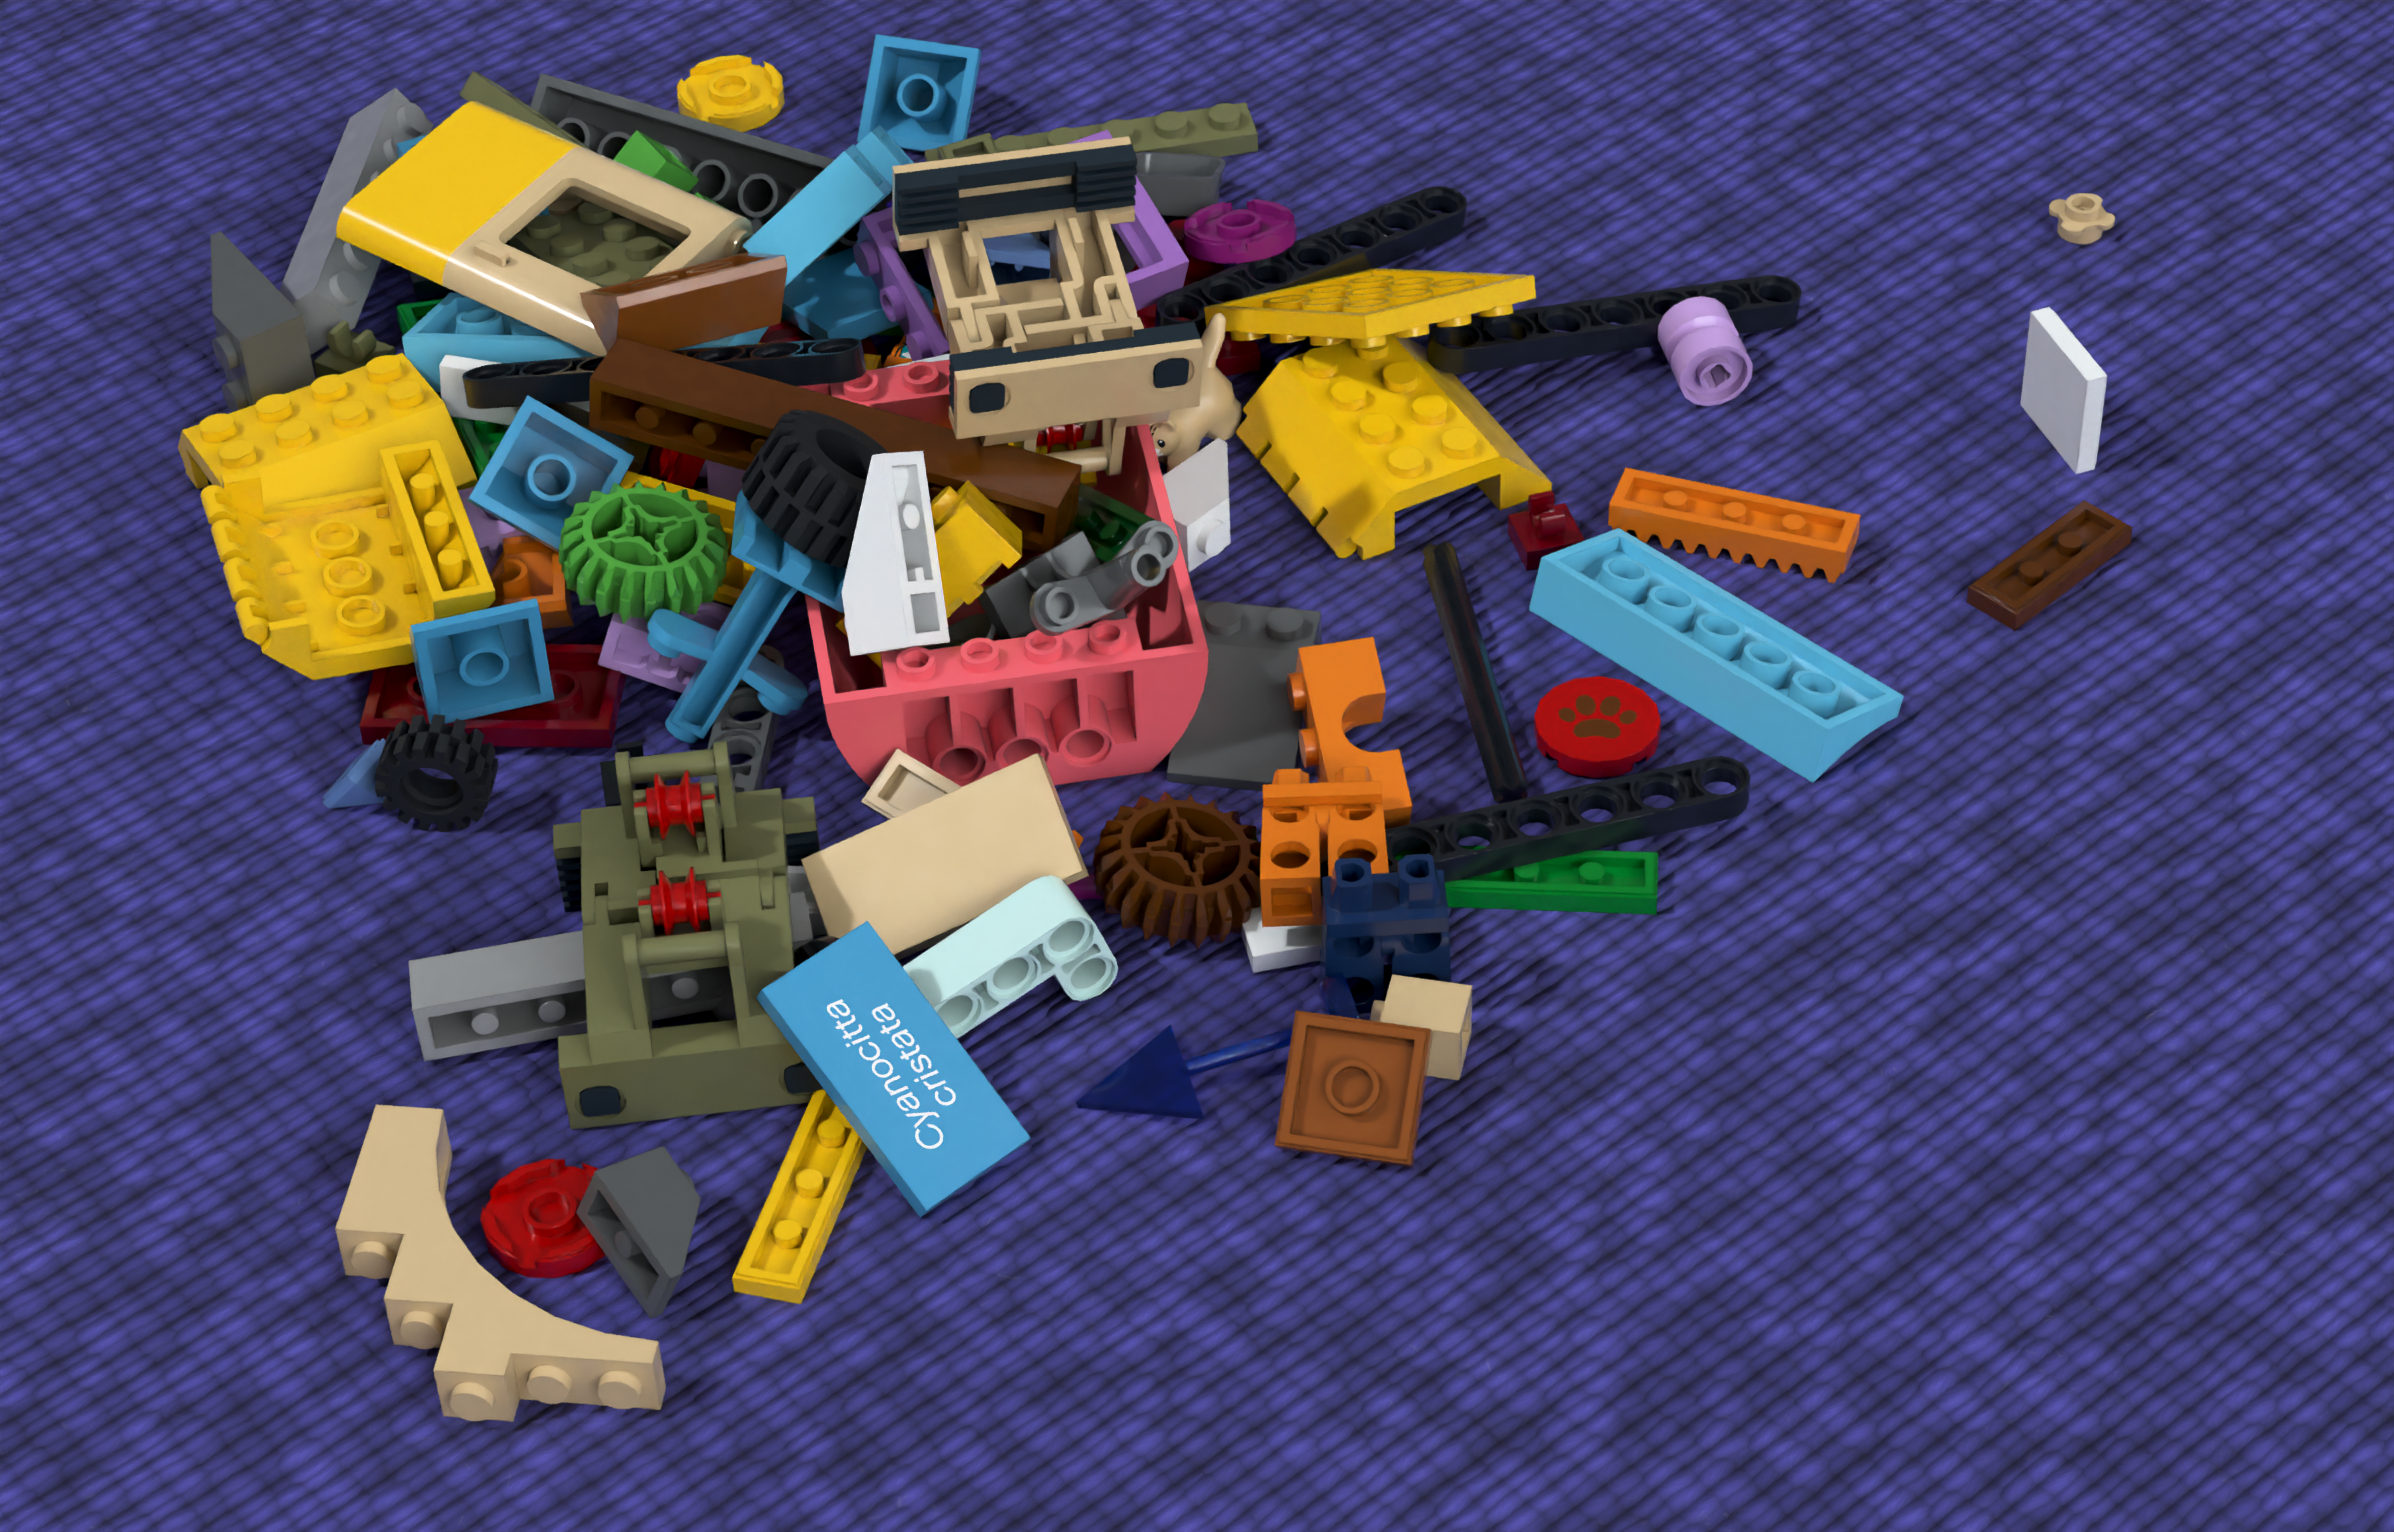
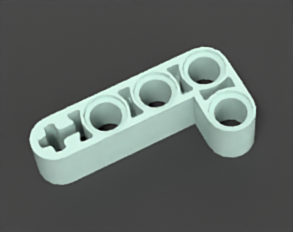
(1010, 952)

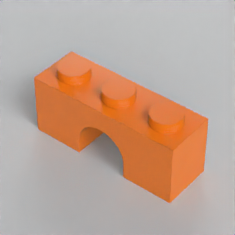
(1338, 690)

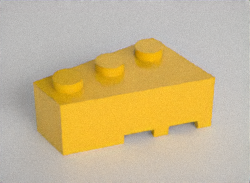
(970, 544)

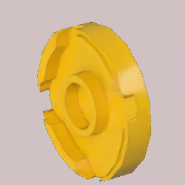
(732, 93)

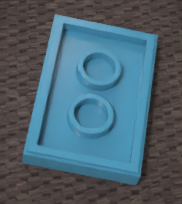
(837, 300)

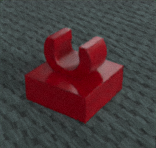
(1542, 529)

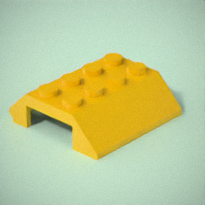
(326, 434)
(1374, 435)
(347, 573)

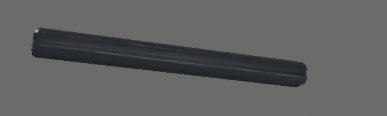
(1475, 673)

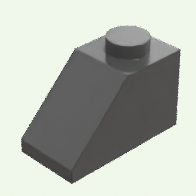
(643, 1222)

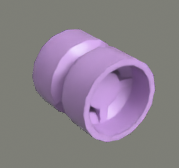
(1704, 351)

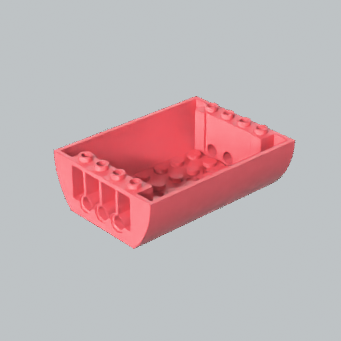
(1083, 700)

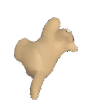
(1214, 418)

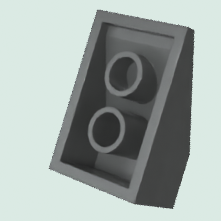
(257, 329)
(1245, 713)

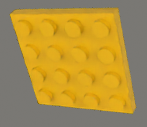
(1372, 305)

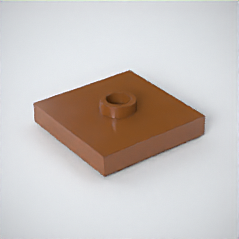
(1354, 1088)

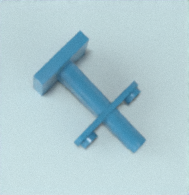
(733, 649)

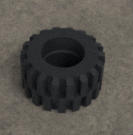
(811, 483)

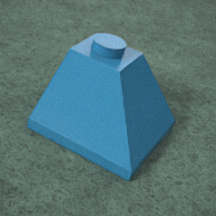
(920, 92)

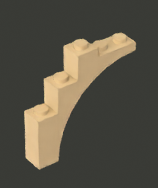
(442, 1298)

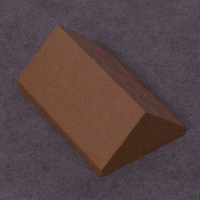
(691, 302)

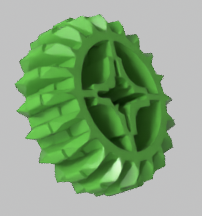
(643, 552)

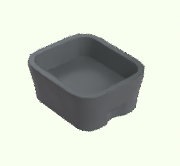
(1180, 181)

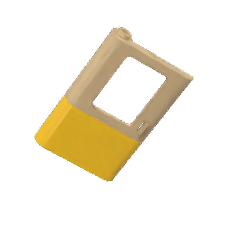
(487, 176)

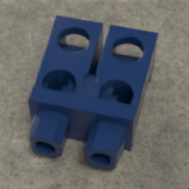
(1381, 916)

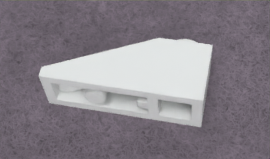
(893, 566)

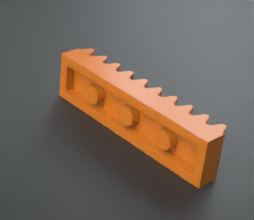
(1734, 522)

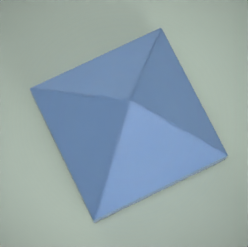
(357, 782)

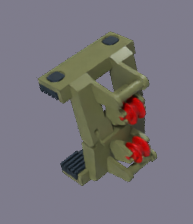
(676, 890)

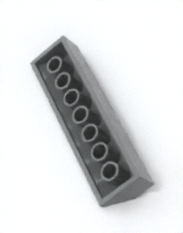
(732, 166)

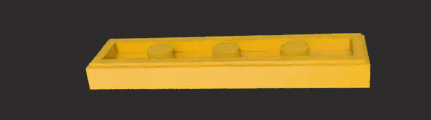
(801, 1205)

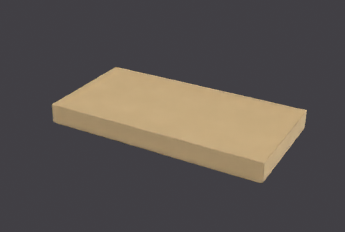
(947, 859)

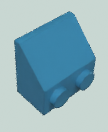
(544, 470)
(482, 661)

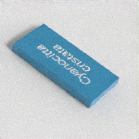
(893, 1068)

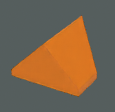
(530, 572)

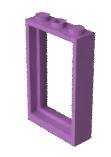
(1148, 240)

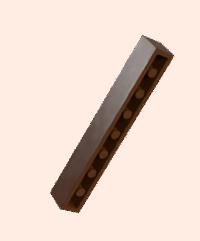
(731, 413)

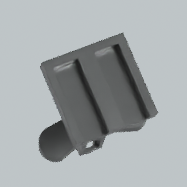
(1070, 587)

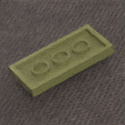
(593, 244)

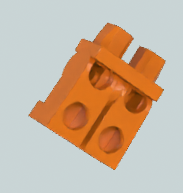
(1315, 826)

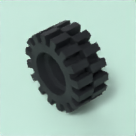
(442, 749)

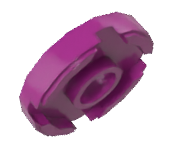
(1239, 235)

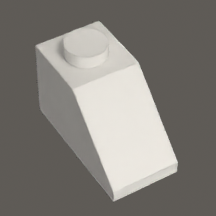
(1201, 503)

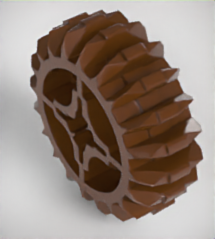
(1178, 869)

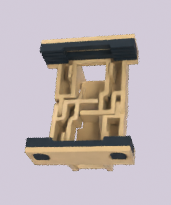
(1053, 352)

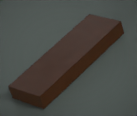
(2049, 565)

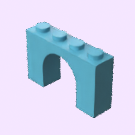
(831, 203)

